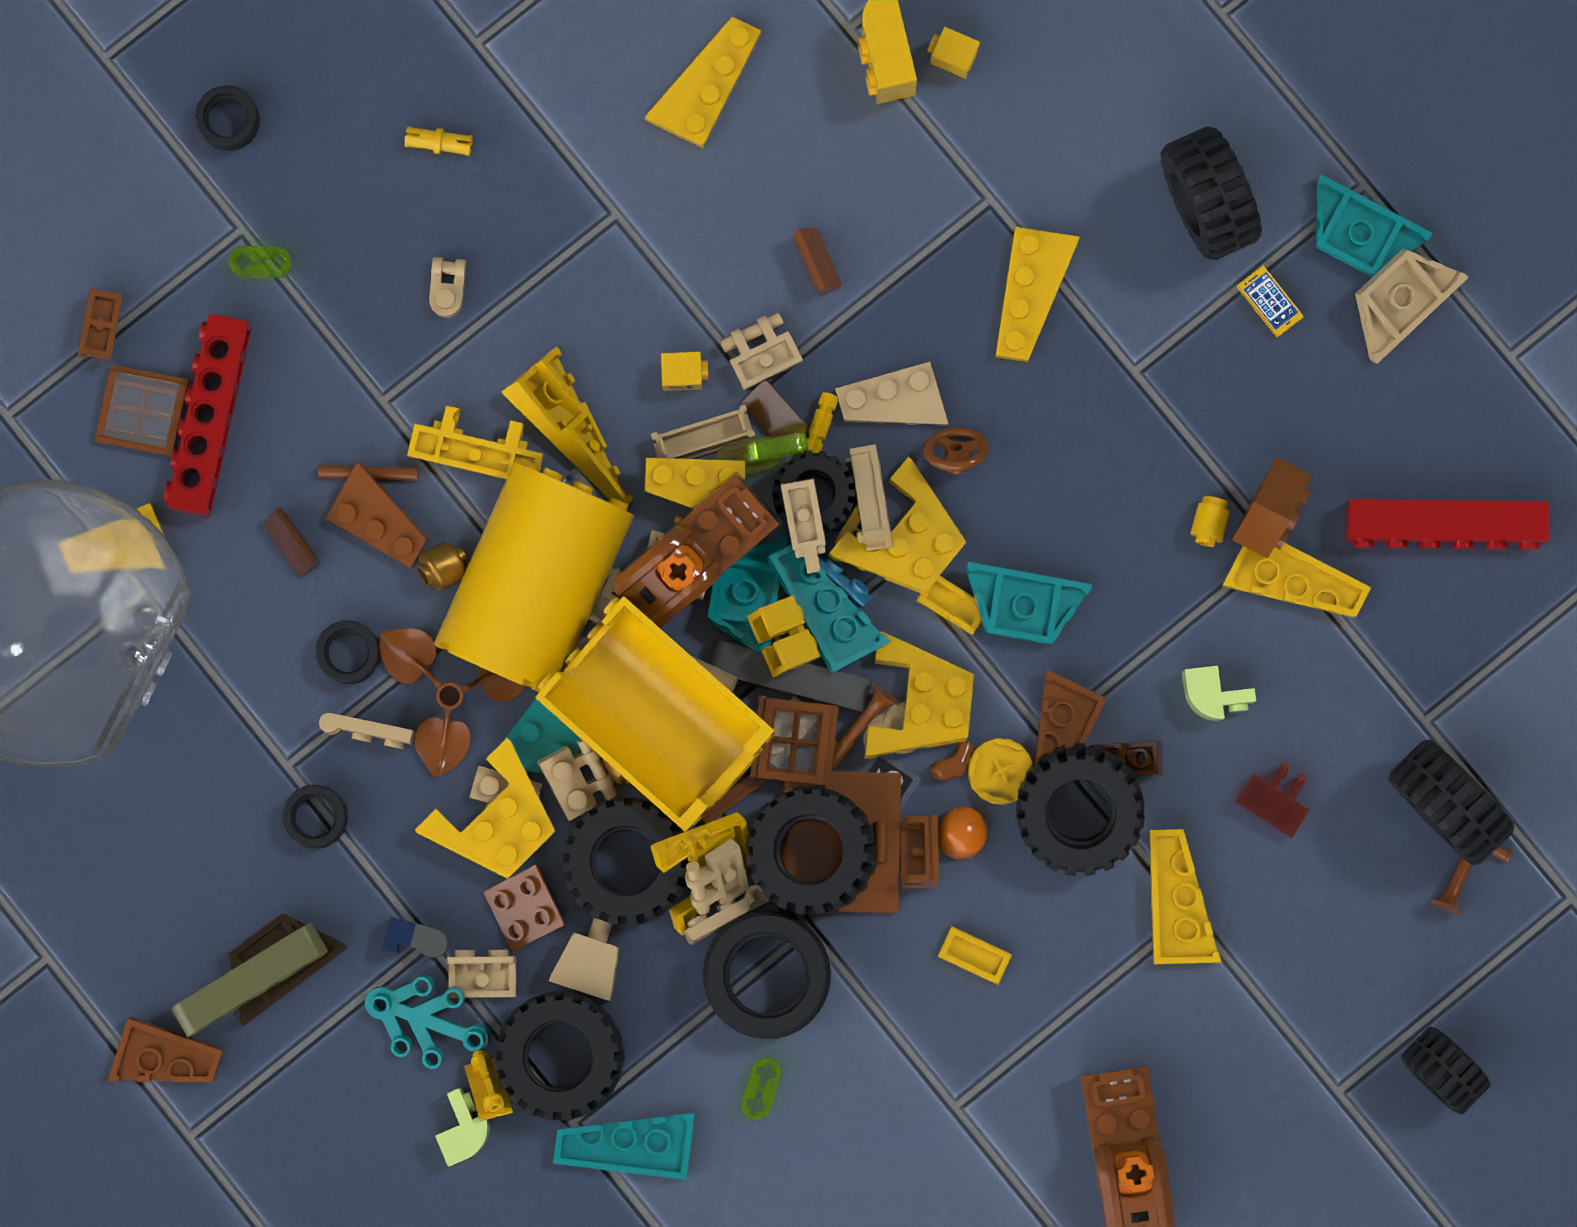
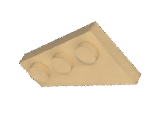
(896, 397)

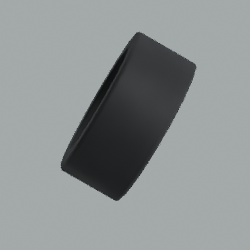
(223, 93)
(330, 634)
(294, 802)

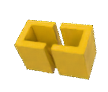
(775, 621)

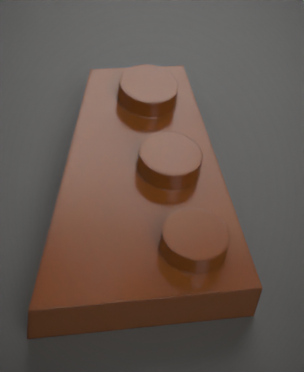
(375, 518)
(1065, 714)
(163, 1055)

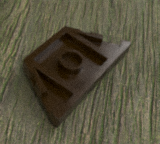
(266, 937)

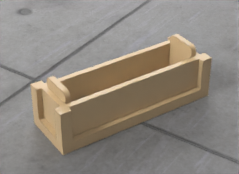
(704, 436)
(871, 498)

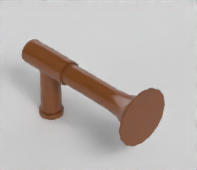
(880, 700)
(1449, 899)

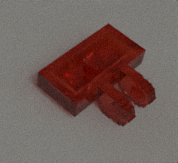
(1273, 805)

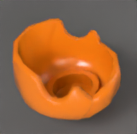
(962, 833)

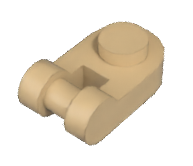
(447, 298)

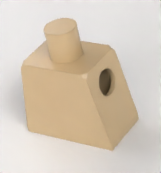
(589, 962)

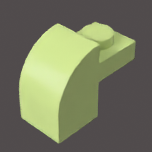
(1205, 696)
(467, 1137)

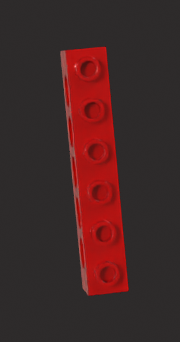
(200, 498)

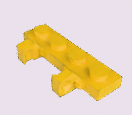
(449, 447)

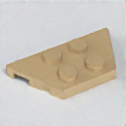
(1401, 299)

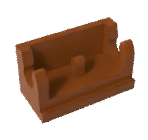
(99, 325)
(919, 852)

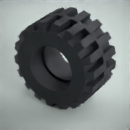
(828, 468)
(1445, 1070)

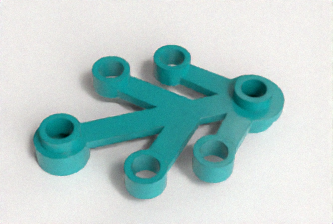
(421, 1019)

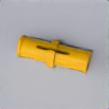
(438, 141)

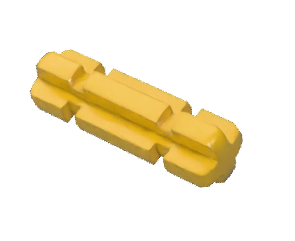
(821, 421)

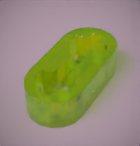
(260, 254)
(776, 447)
(753, 1085)

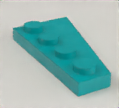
(832, 619)
(635, 1146)

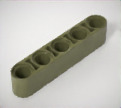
(249, 980)

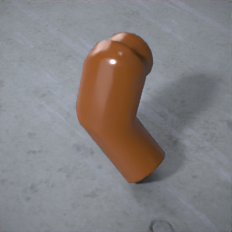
(953, 766)

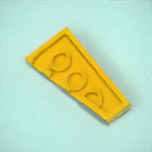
(703, 89)
(1032, 283)
(1296, 579)
(1178, 910)

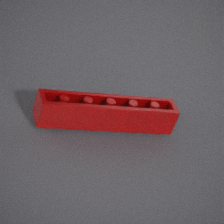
(1447, 523)

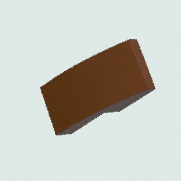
(1142, 757)

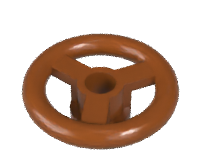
(957, 453)

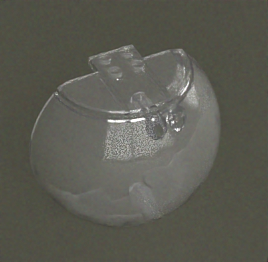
(75, 593)

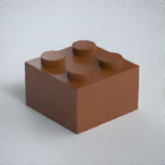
(1274, 508)

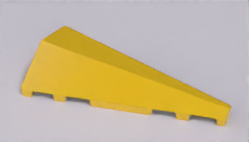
(549, 402)

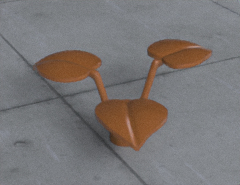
(438, 741)

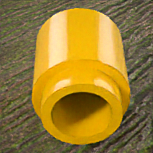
(1210, 521)

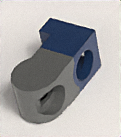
(428, 940)

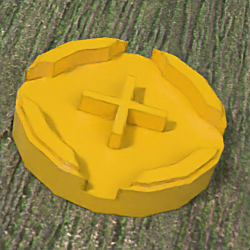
(998, 770)

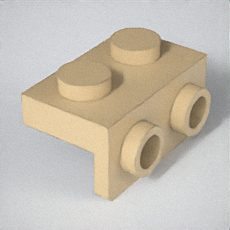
(483, 975)

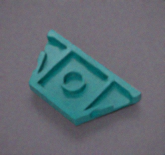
(1360, 229)
(743, 590)
(1023, 602)
(540, 735)

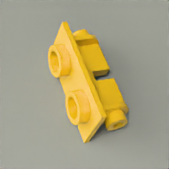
(486, 1089)

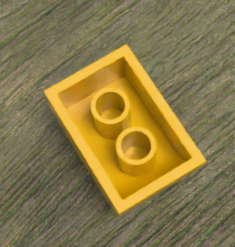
(886, 52)

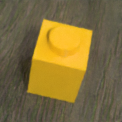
(953, 52)
(683, 371)

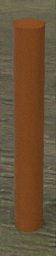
(377, 473)

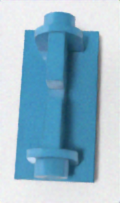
(854, 588)

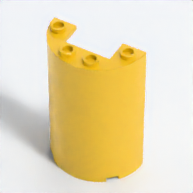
(534, 576)
(655, 714)

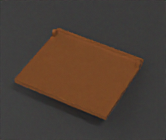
(815, 850)

